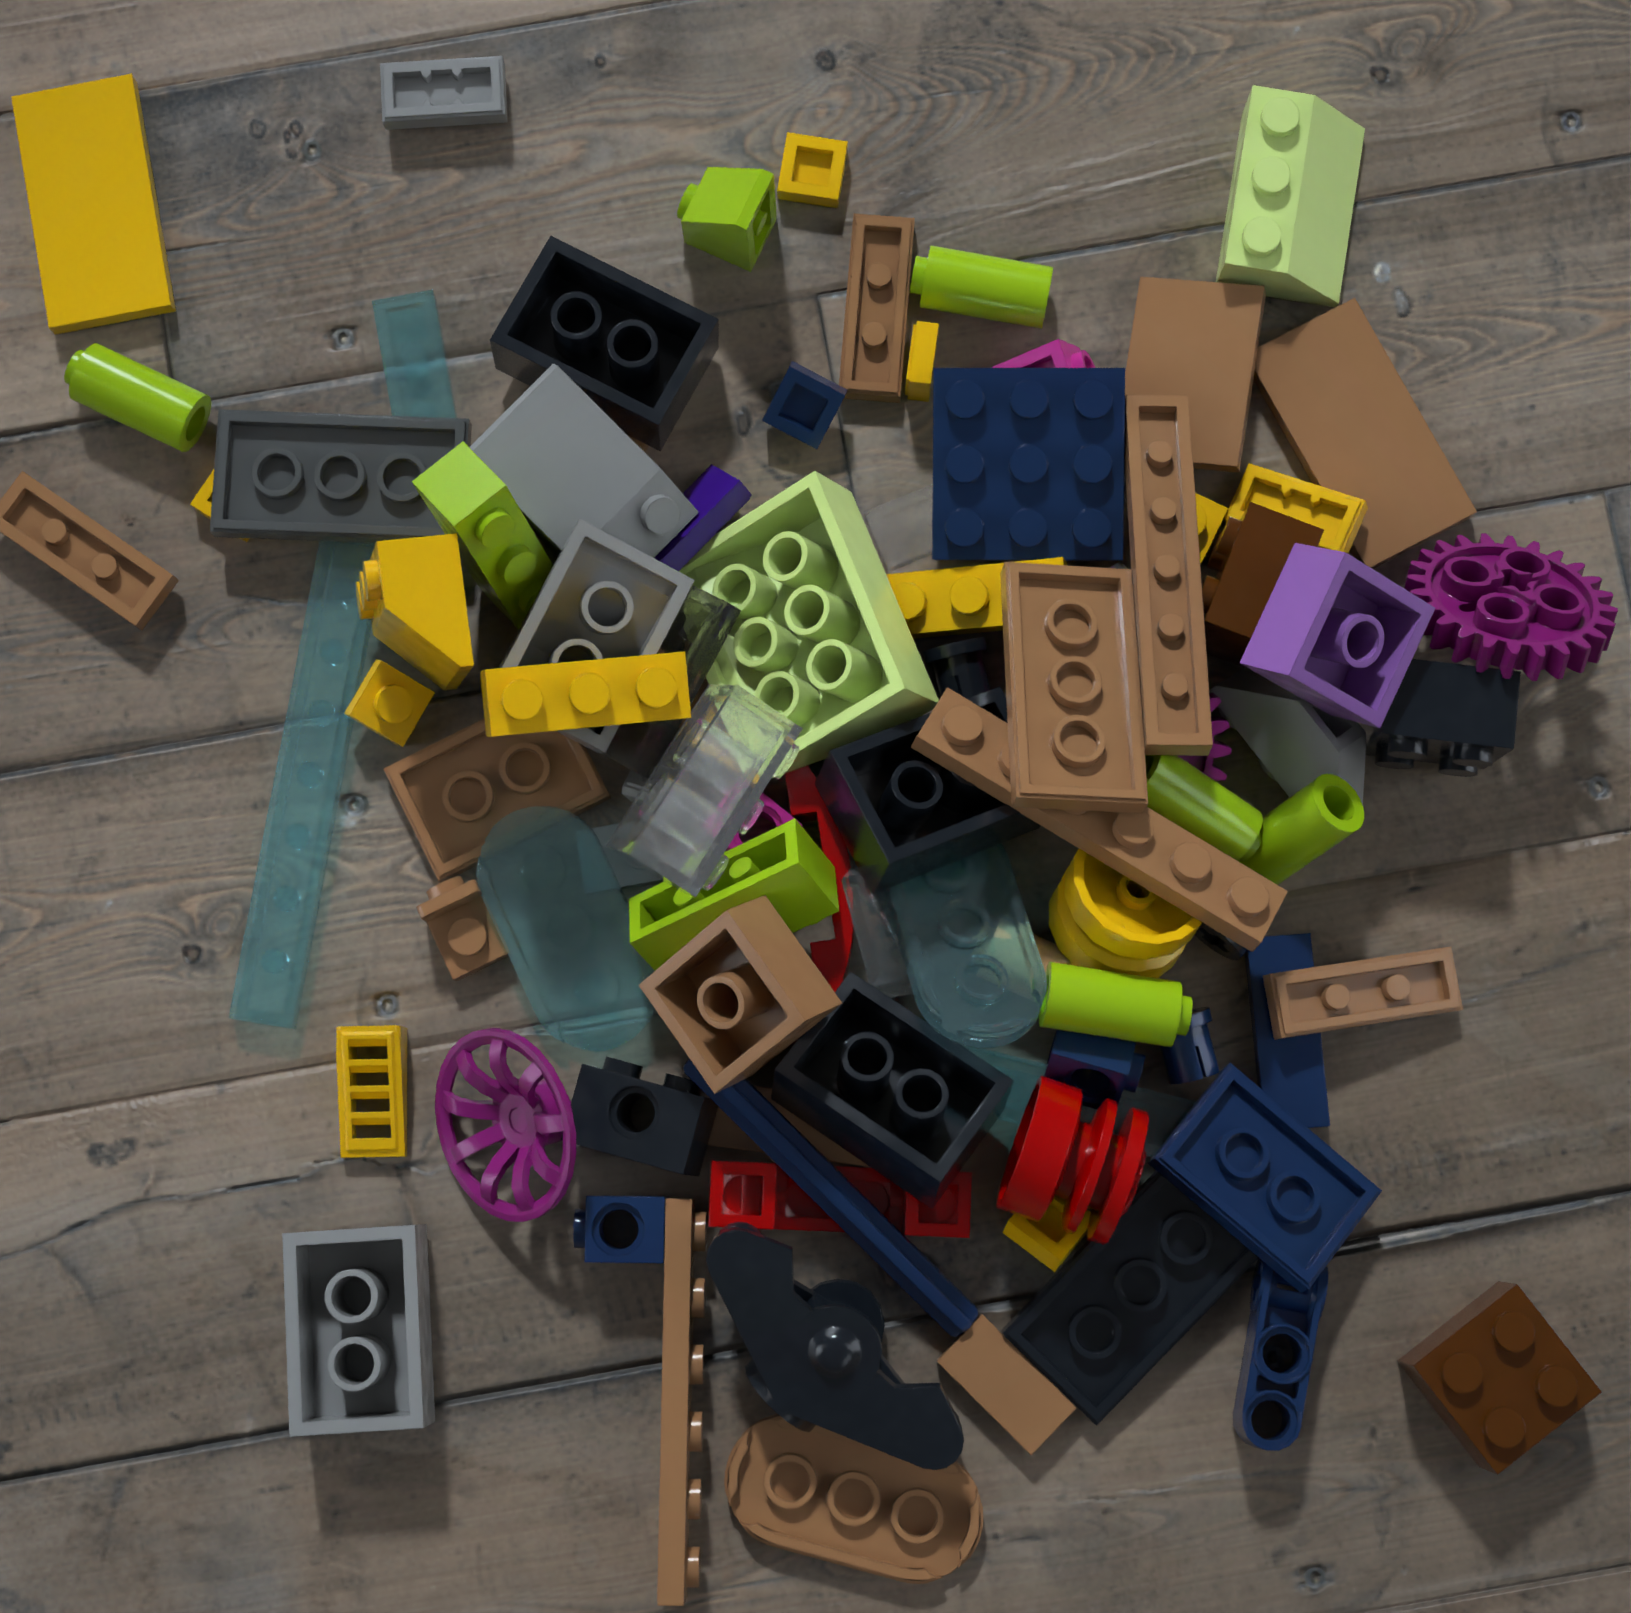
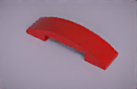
(806, 804)
(772, 1200)

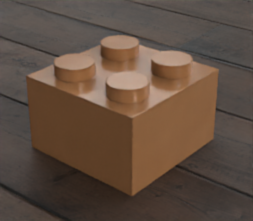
(739, 993)

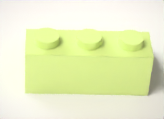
(1291, 197)

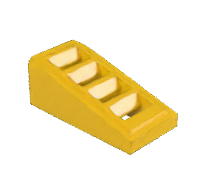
(348, 1066)

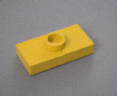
(1313, 504)

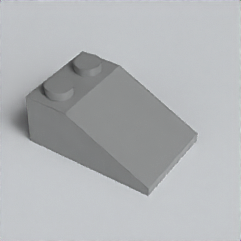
(575, 464)
(598, 605)

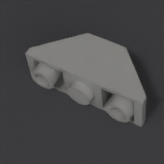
(1291, 735)

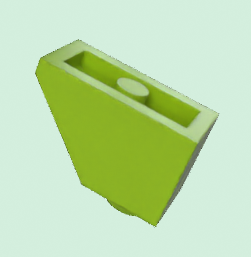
(730, 213)

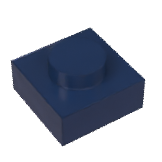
(804, 405)

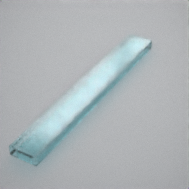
(304, 793)

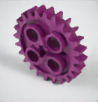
(1512, 606)

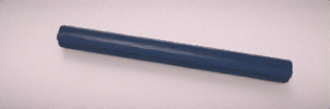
(843, 1203)

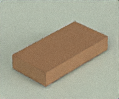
(1006, 1384)

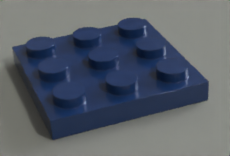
(1028, 463)

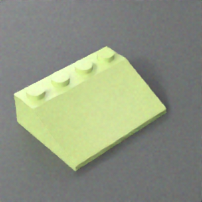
(814, 620)

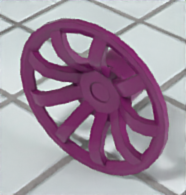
(524, 1119)

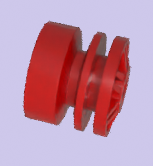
(1074, 1160)

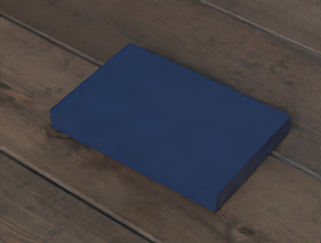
(1265, 1177)

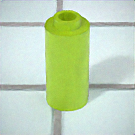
(982, 286)
(138, 396)
(1202, 806)
(1306, 827)
(1114, 1005)

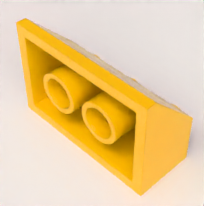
(419, 605)

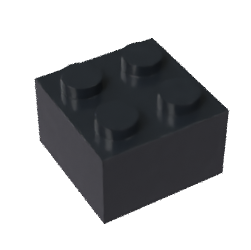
(1448, 719)

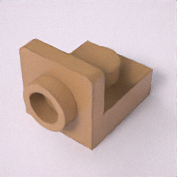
(462, 927)

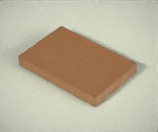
(1203, 346)
(473, 781)

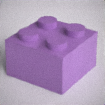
(1337, 634)

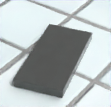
(326, 475)

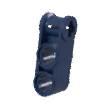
(1296, 1319)

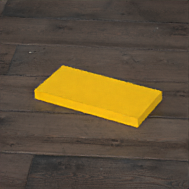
(93, 204)

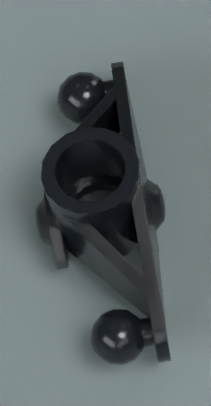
(823, 1354)

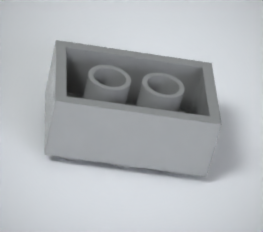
(358, 1330)

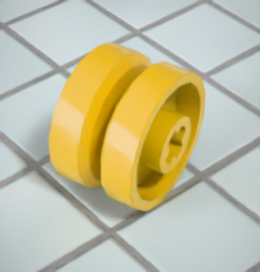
(1114, 922)

